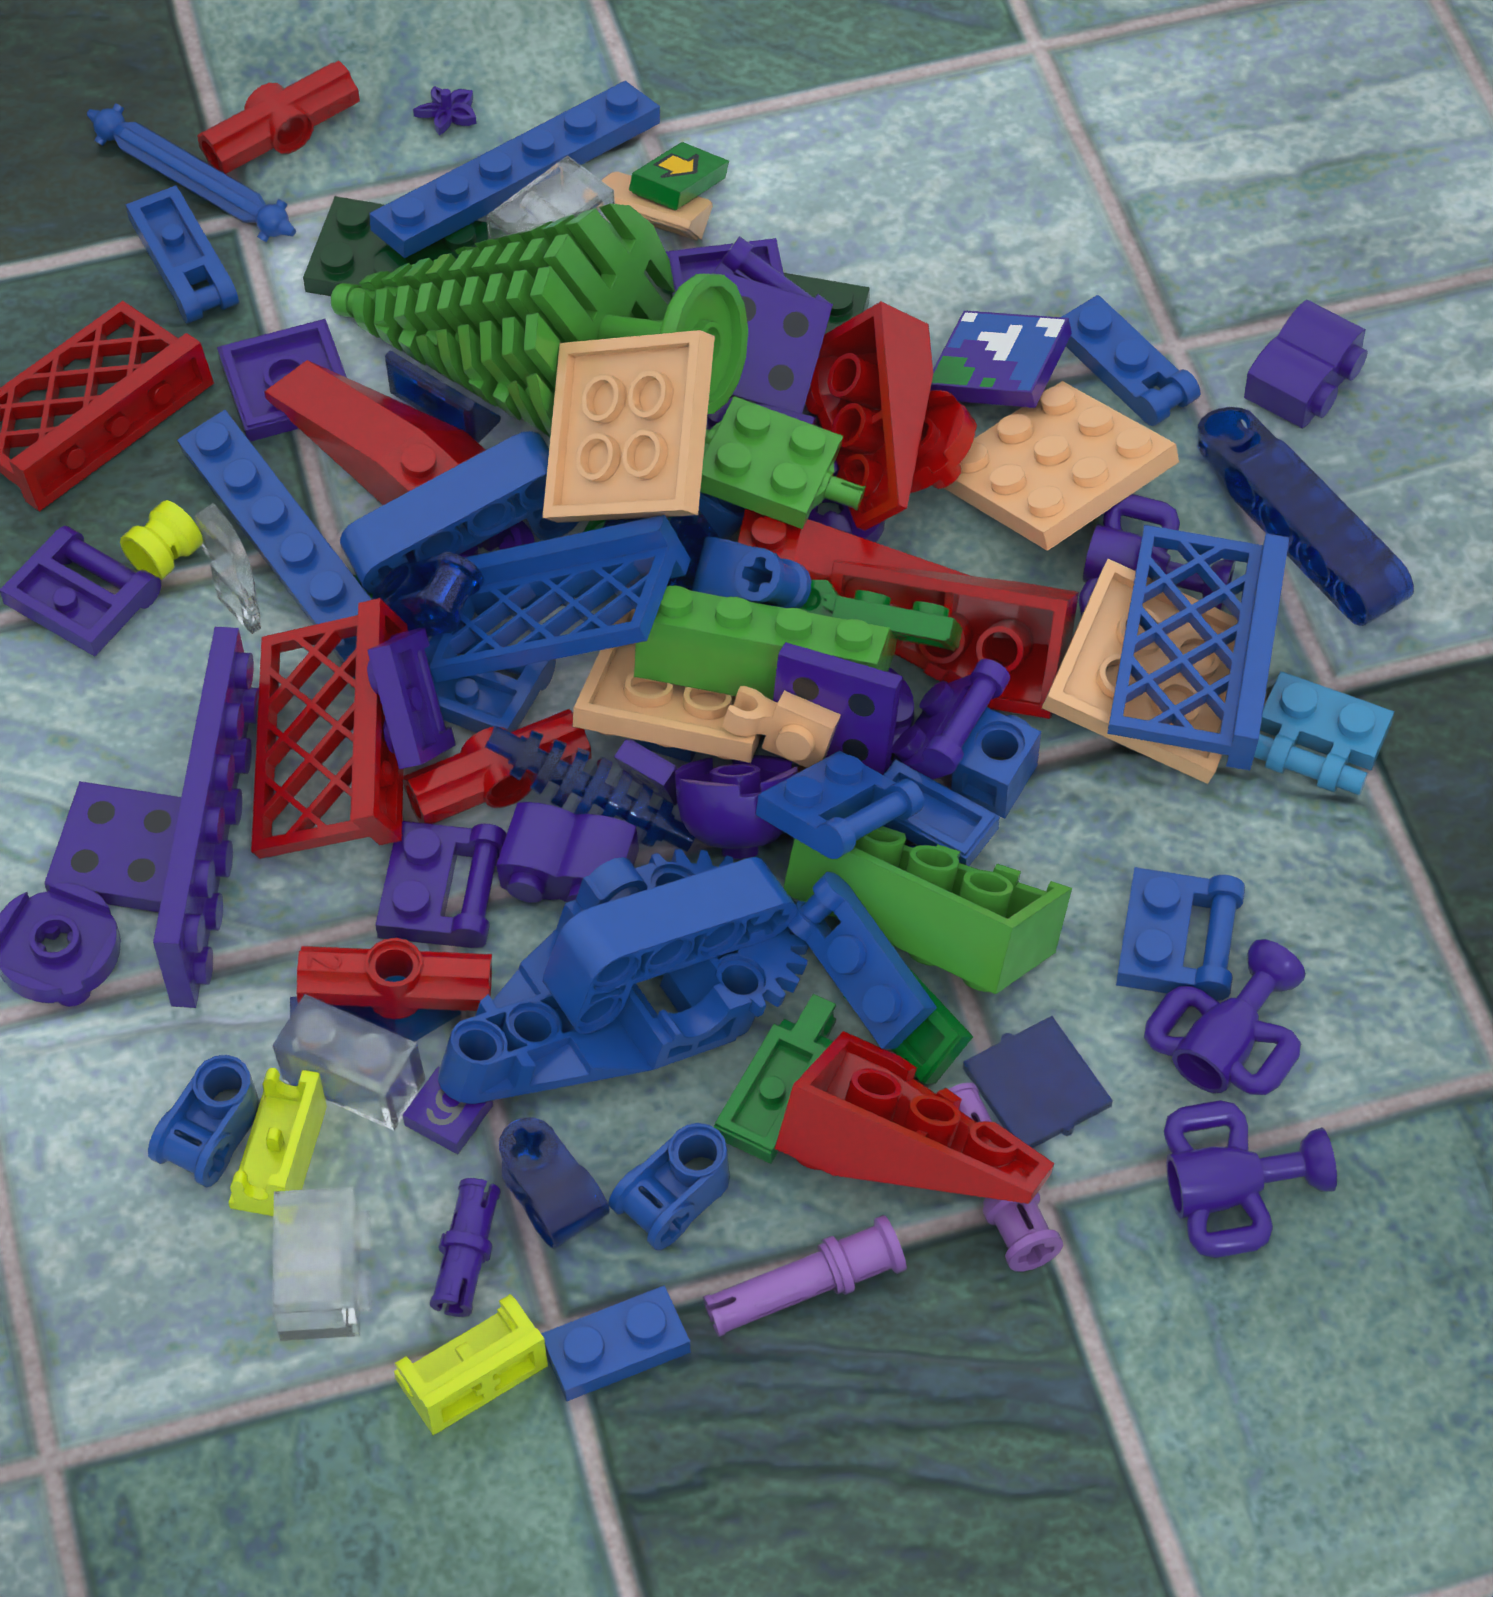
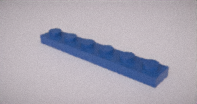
(500, 173)
(274, 523)

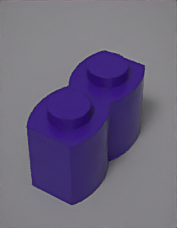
(1306, 364)
(554, 849)

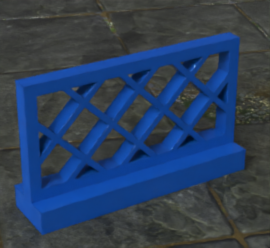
(552, 574)
(1247, 663)

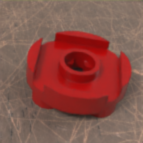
(943, 443)

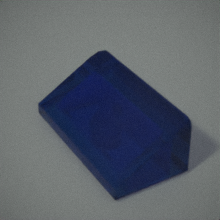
(438, 398)

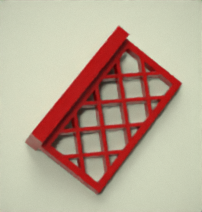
(99, 423)
(372, 769)

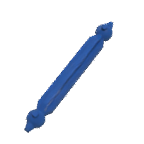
(191, 172)

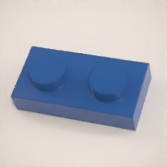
(616, 1343)

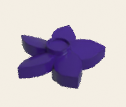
(448, 108)

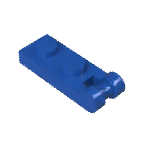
(181, 253)
(1128, 362)
(862, 962)

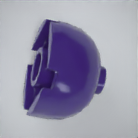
(722, 802)

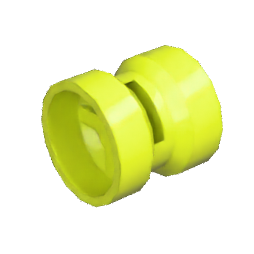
(162, 539)

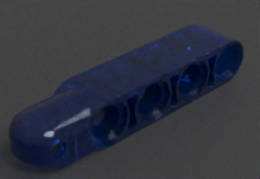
(1295, 503)

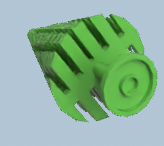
(509, 304)

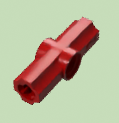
(279, 117)
(482, 775)
(358, 978)

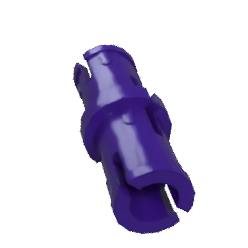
(465, 1247)

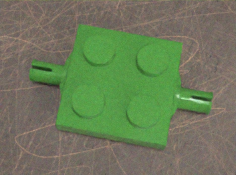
(773, 464)

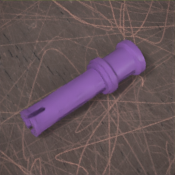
(1020, 1224)
(835, 1266)

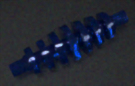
(590, 788)

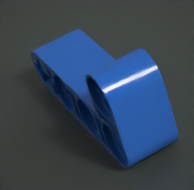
(456, 510)
(659, 932)

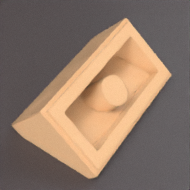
(686, 221)

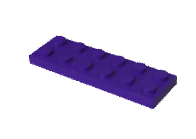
(206, 810)

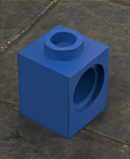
(991, 781)

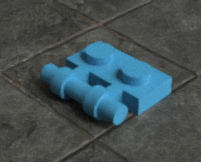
(1325, 722)

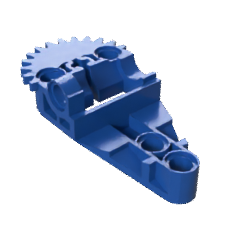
(529, 1045)

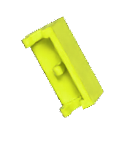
(279, 1142)
(473, 1367)

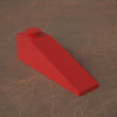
(875, 393)

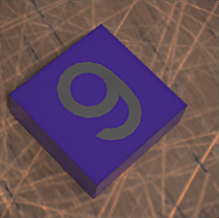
(648, 769)
(443, 1118)

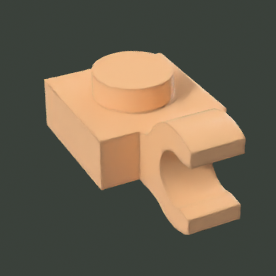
(791, 726)

